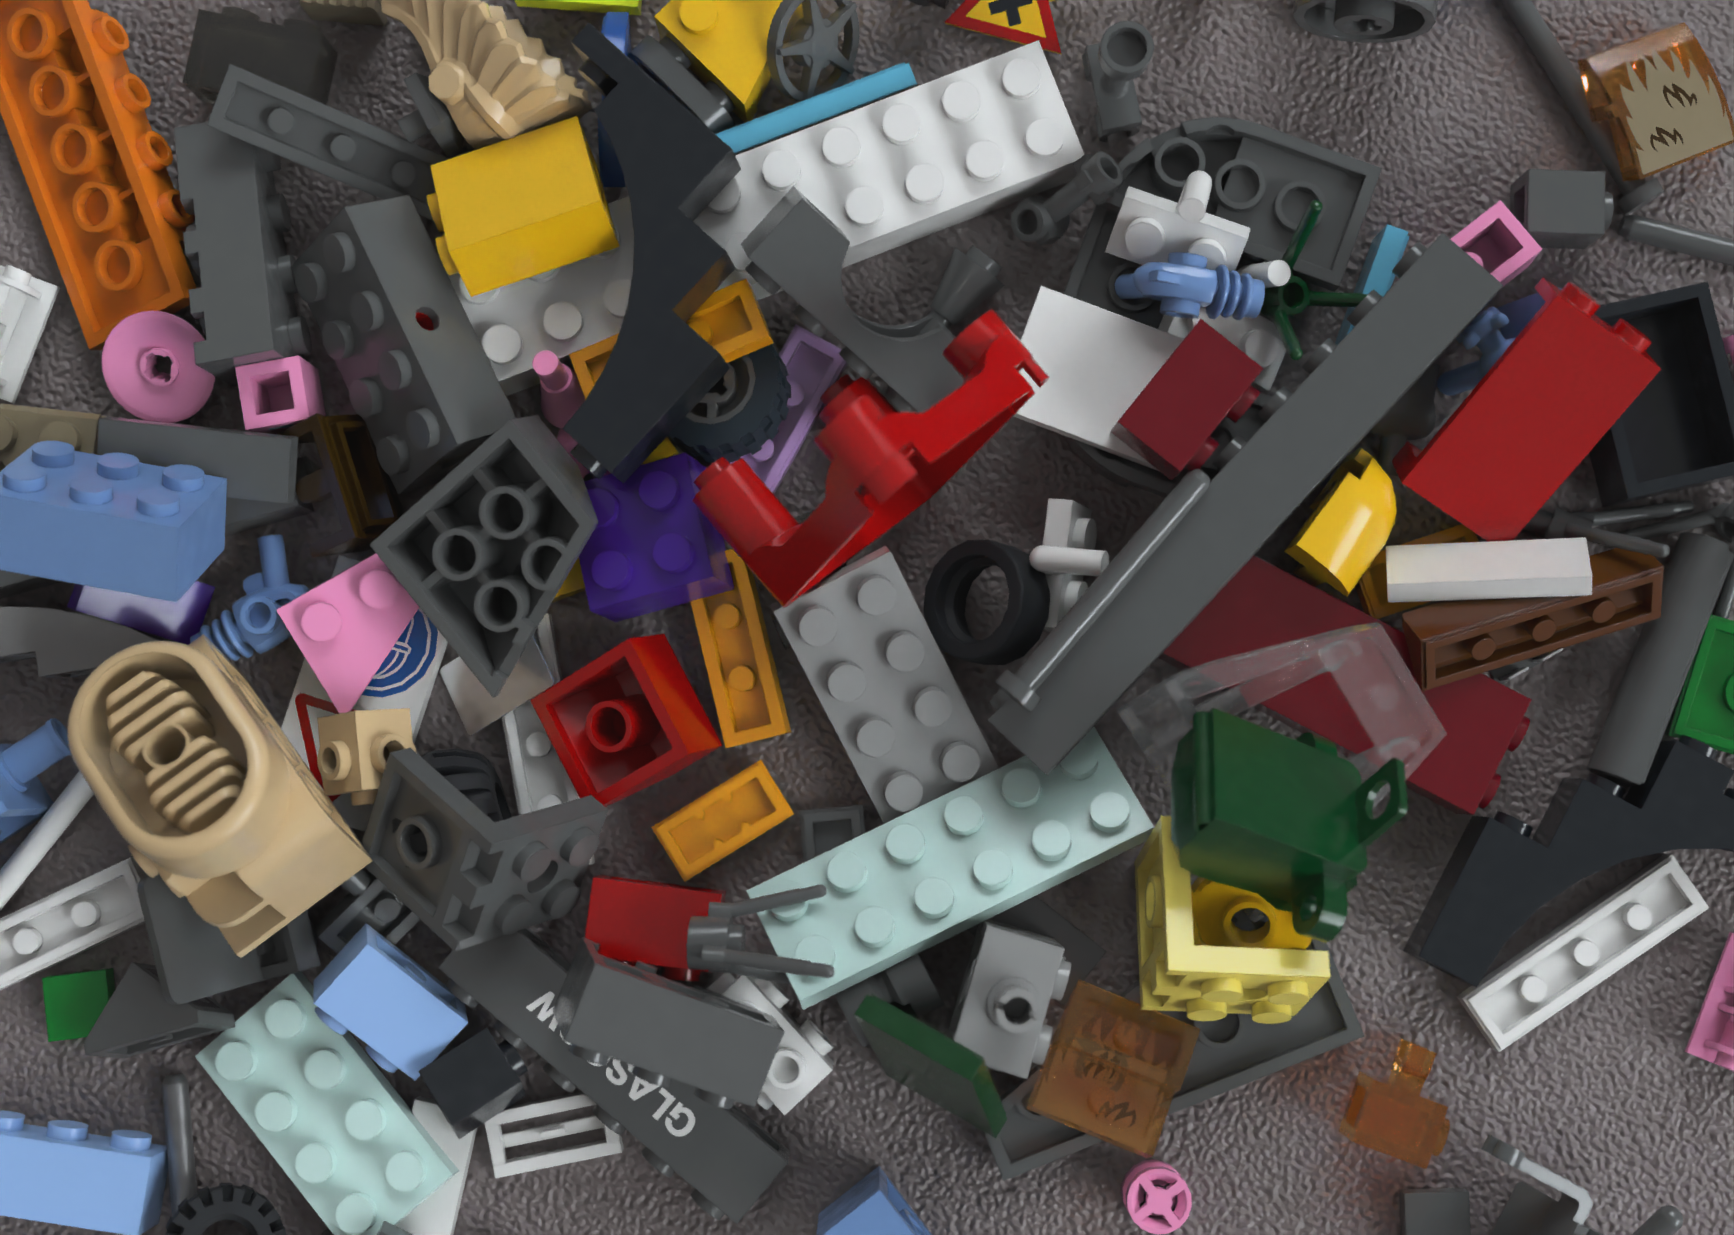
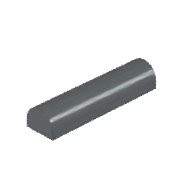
(1661, 660)

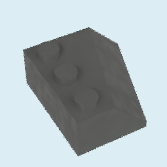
(493, 545)

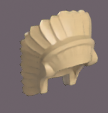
(488, 69)

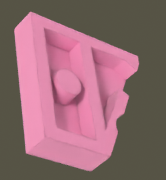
(349, 627)

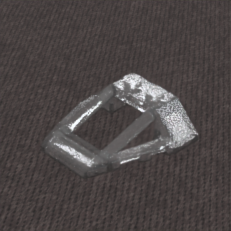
(1355, 656)

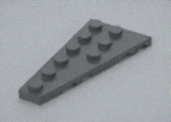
(1224, 1058)

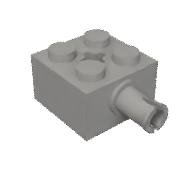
(1008, 995)

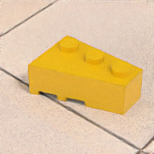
(726, 44)

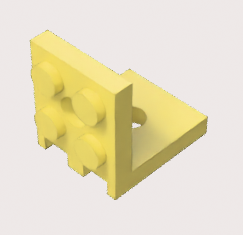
(1209, 979)

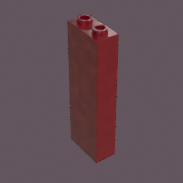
(1274, 607)

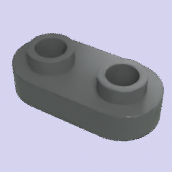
(668, 67)

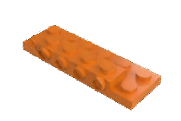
(92, 162)

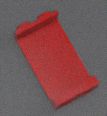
(1531, 416)

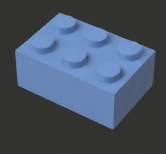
(109, 520)

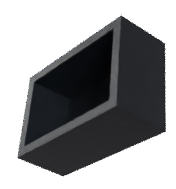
(1683, 420)

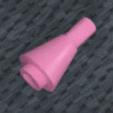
(558, 387)

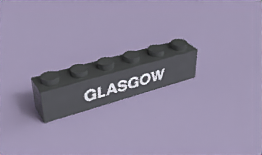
(709, 1146)

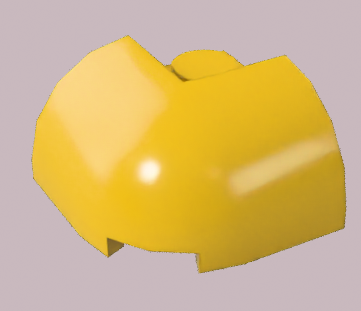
(1347, 524)

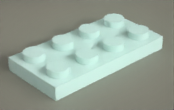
(325, 1113)

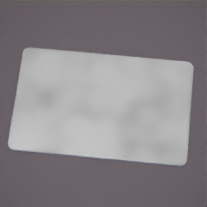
(475, 703)

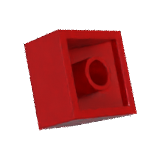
(626, 720)

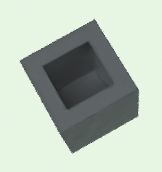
(1562, 206)

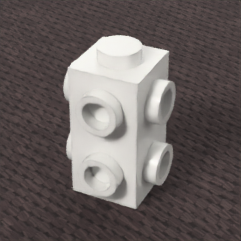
(802, 1053)

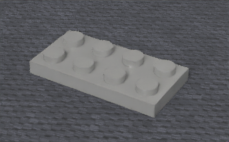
(885, 685)

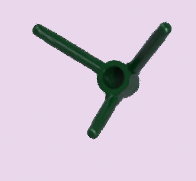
(1295, 295)

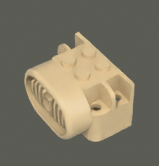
(209, 788)

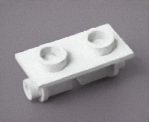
(23, 316)

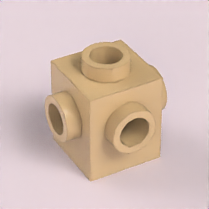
(357, 750)

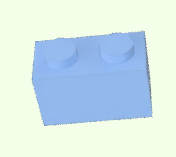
(388, 1003)

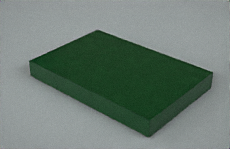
(932, 1064)

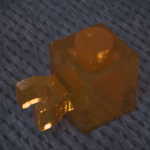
(1394, 1113)

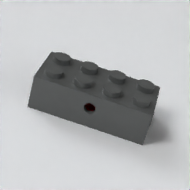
(401, 341)

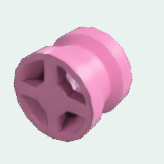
(1164, 1207)

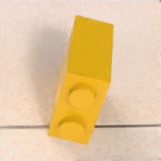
(520, 207)

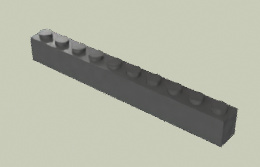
(1256, 491)

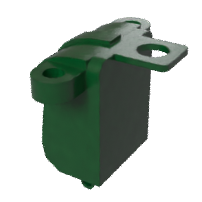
(1278, 816)

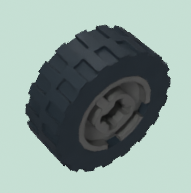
(738, 409)

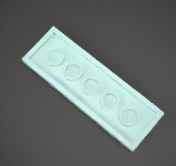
(952, 865)

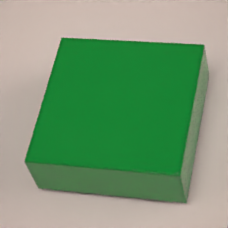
(76, 1002)

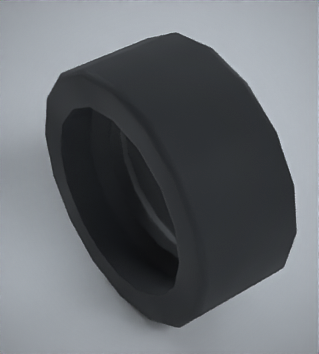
(947, 596)

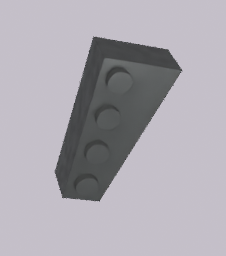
(237, 252)

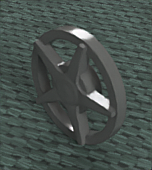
(813, 46)

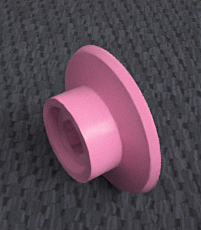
(131, 371)

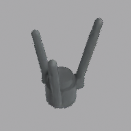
(720, 945)

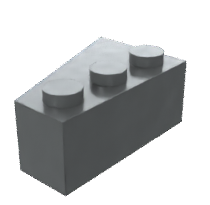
(665, 1028)

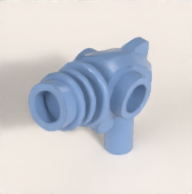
(1187, 286)
(254, 617)

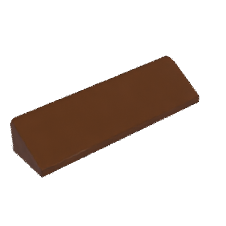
(1476, 636)

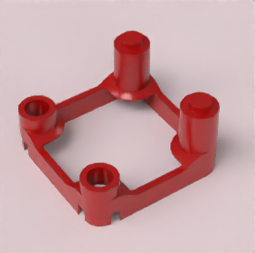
(894, 454)

